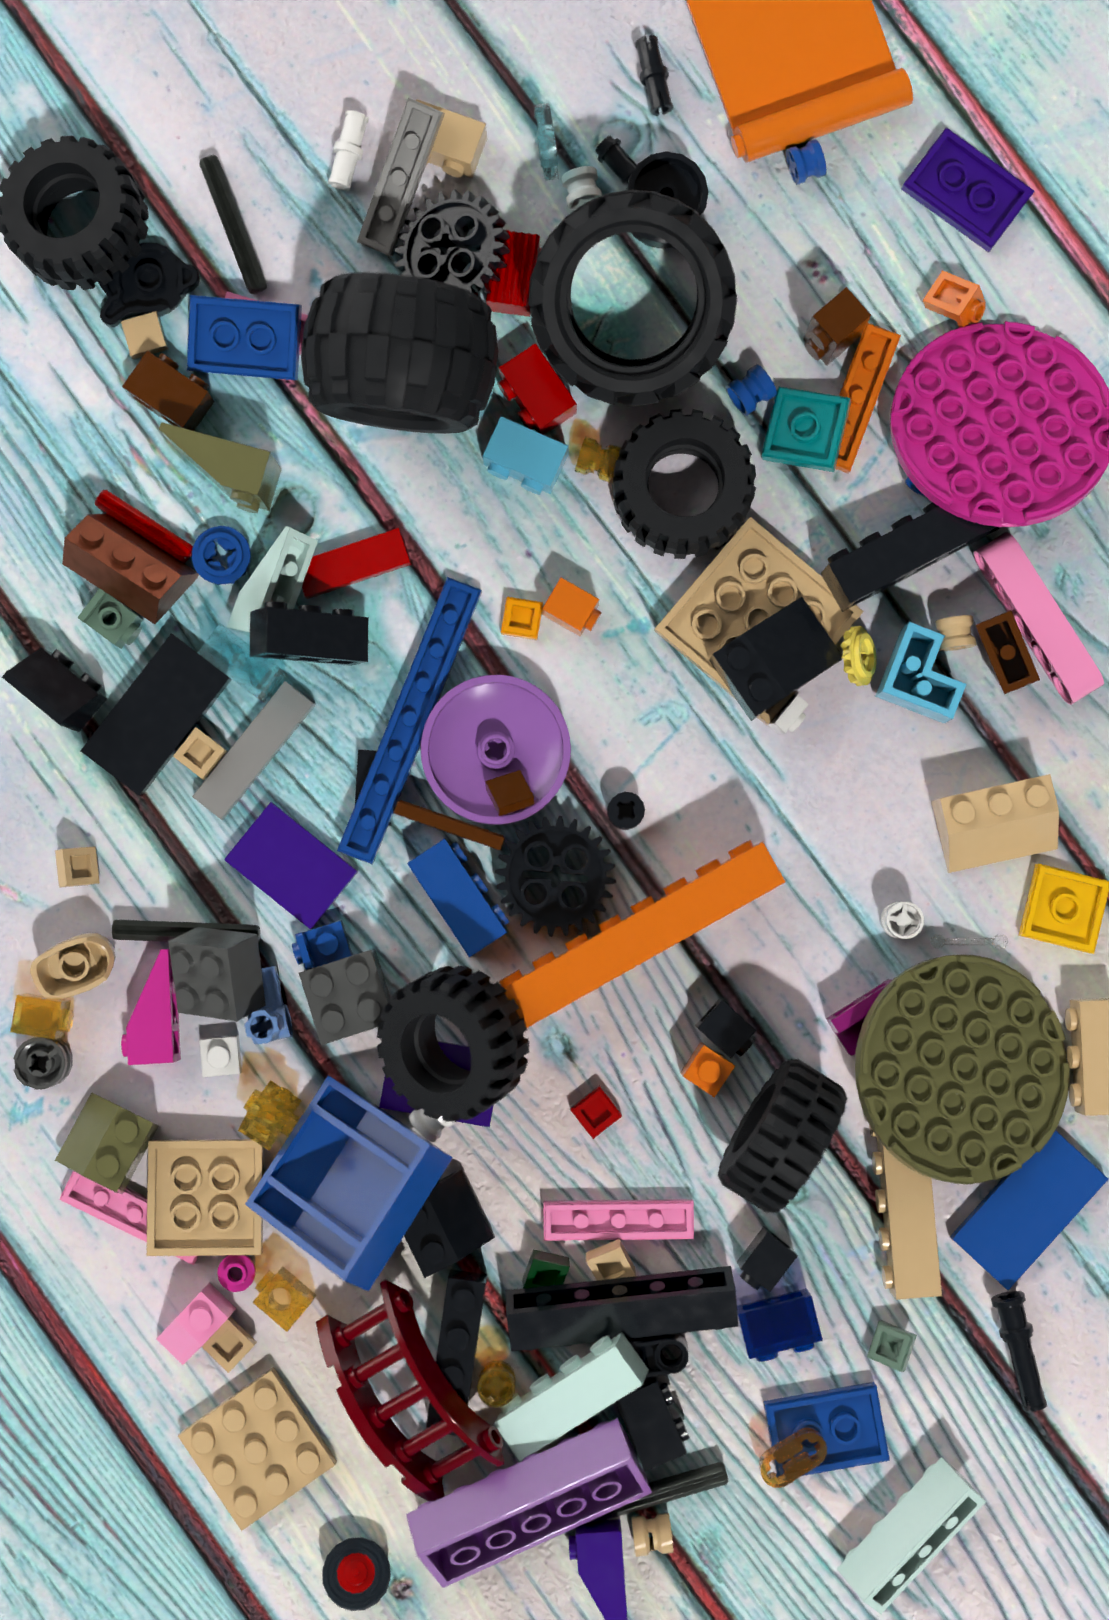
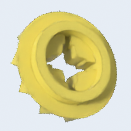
(859, 655)

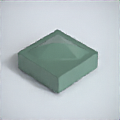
(891, 1346)

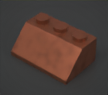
(126, 565)

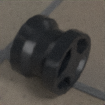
(622, 815)

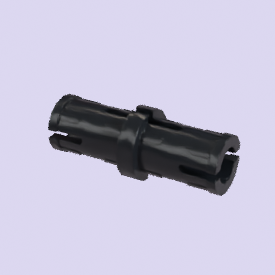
(654, 75)

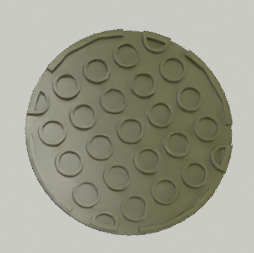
(962, 1069)

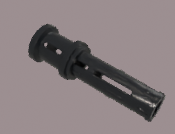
(1017, 1334)

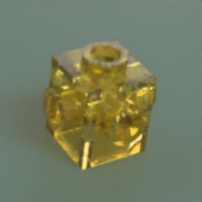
(270, 1115)

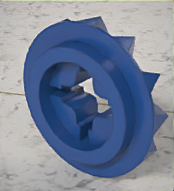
(205, 550)

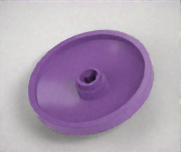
(490, 731)

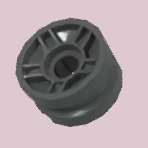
(56, 1067)

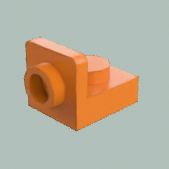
(956, 299)

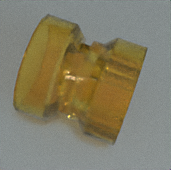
(594, 458)
(495, 1391)

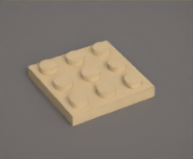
(200, 1197)
(257, 1449)

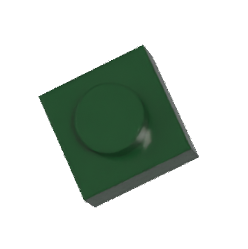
(545, 1269)

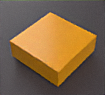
(522, 618)

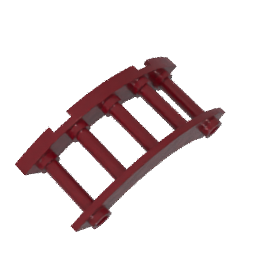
(374, 1420)

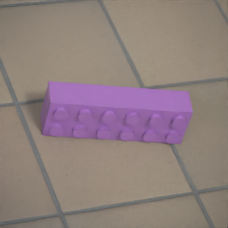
(528, 1503)

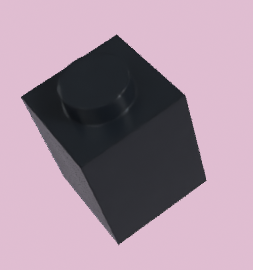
(726, 1029)
(765, 1260)

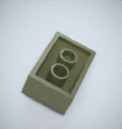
(237, 469)

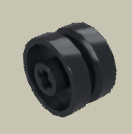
(671, 176)

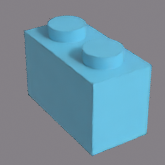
(524, 456)

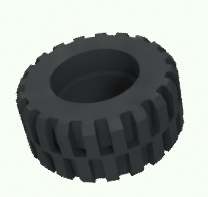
(47, 178)
(690, 436)
(420, 1065)
(782, 1136)

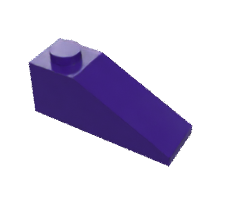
(601, 1565)

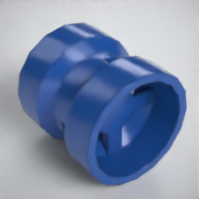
(751, 389)

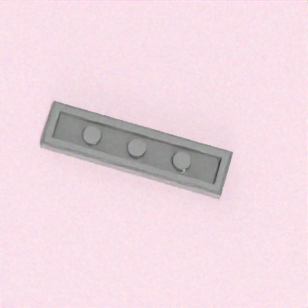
(400, 177)
(253, 750)

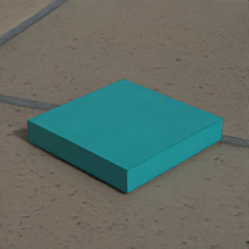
(806, 429)

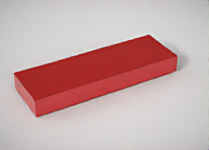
(355, 563)

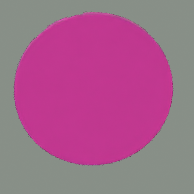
(1001, 424)

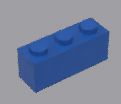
(459, 896)

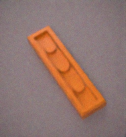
(863, 387)

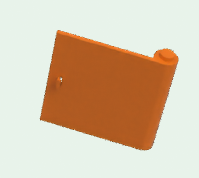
(797, 68)

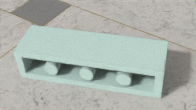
(571, 1395)
(910, 1535)

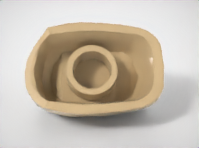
(73, 966)

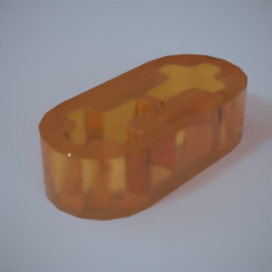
(797, 1465)

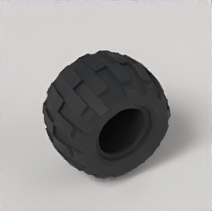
(399, 353)

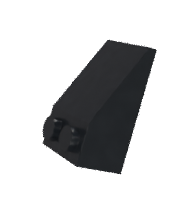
(775, 658)

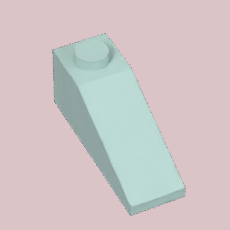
(275, 578)

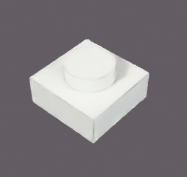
(789, 716)
(220, 1056)

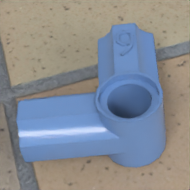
(274, 1019)

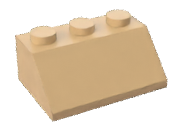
(998, 823)

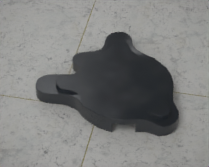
(151, 284)

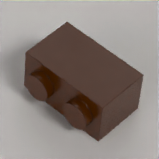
(835, 327)
(168, 392)
(1007, 652)

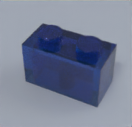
(779, 1325)

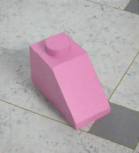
(196, 1324)

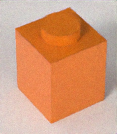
(572, 607)
(707, 1069)

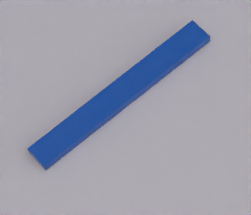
(407, 722)

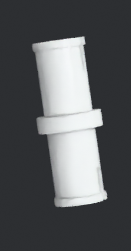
(348, 150)

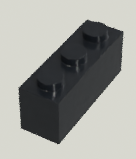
(308, 634)

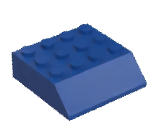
(348, 1183)

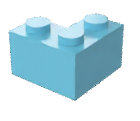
(910, 677)

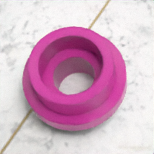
(248, 1272)

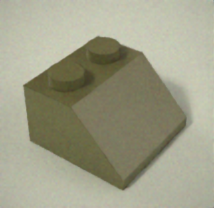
(106, 1143)

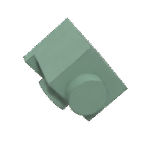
(100, 608)

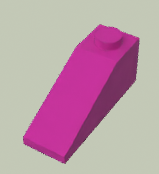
(154, 1024)

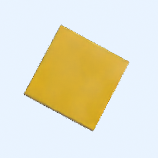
(1064, 908)

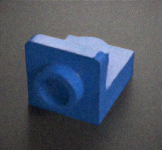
(321, 945)

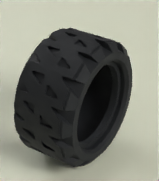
(615, 378)

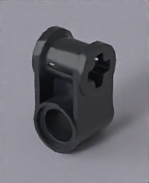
(650, 1353)

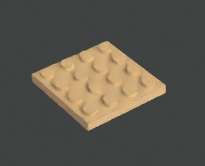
(741, 589)

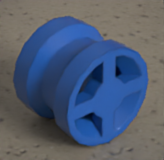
(806, 162)

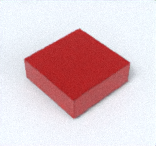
(596, 1112)

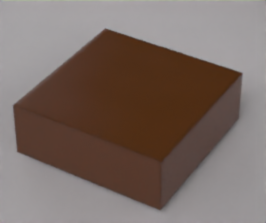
(509, 792)

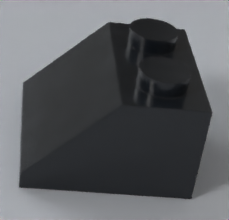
(56, 688)
(447, 1225)

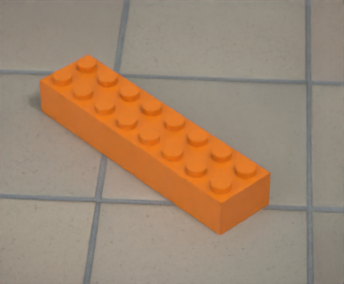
(644, 933)

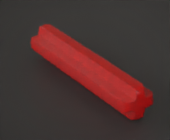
(144, 525)

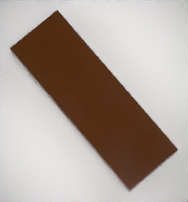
(449, 825)

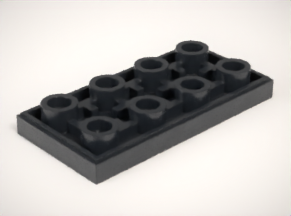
(156, 715)

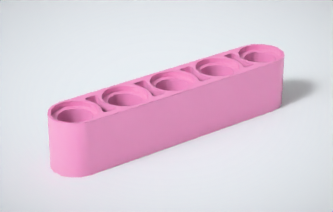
(1038, 618)

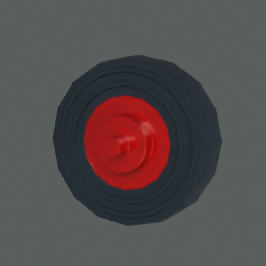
(356, 1574)

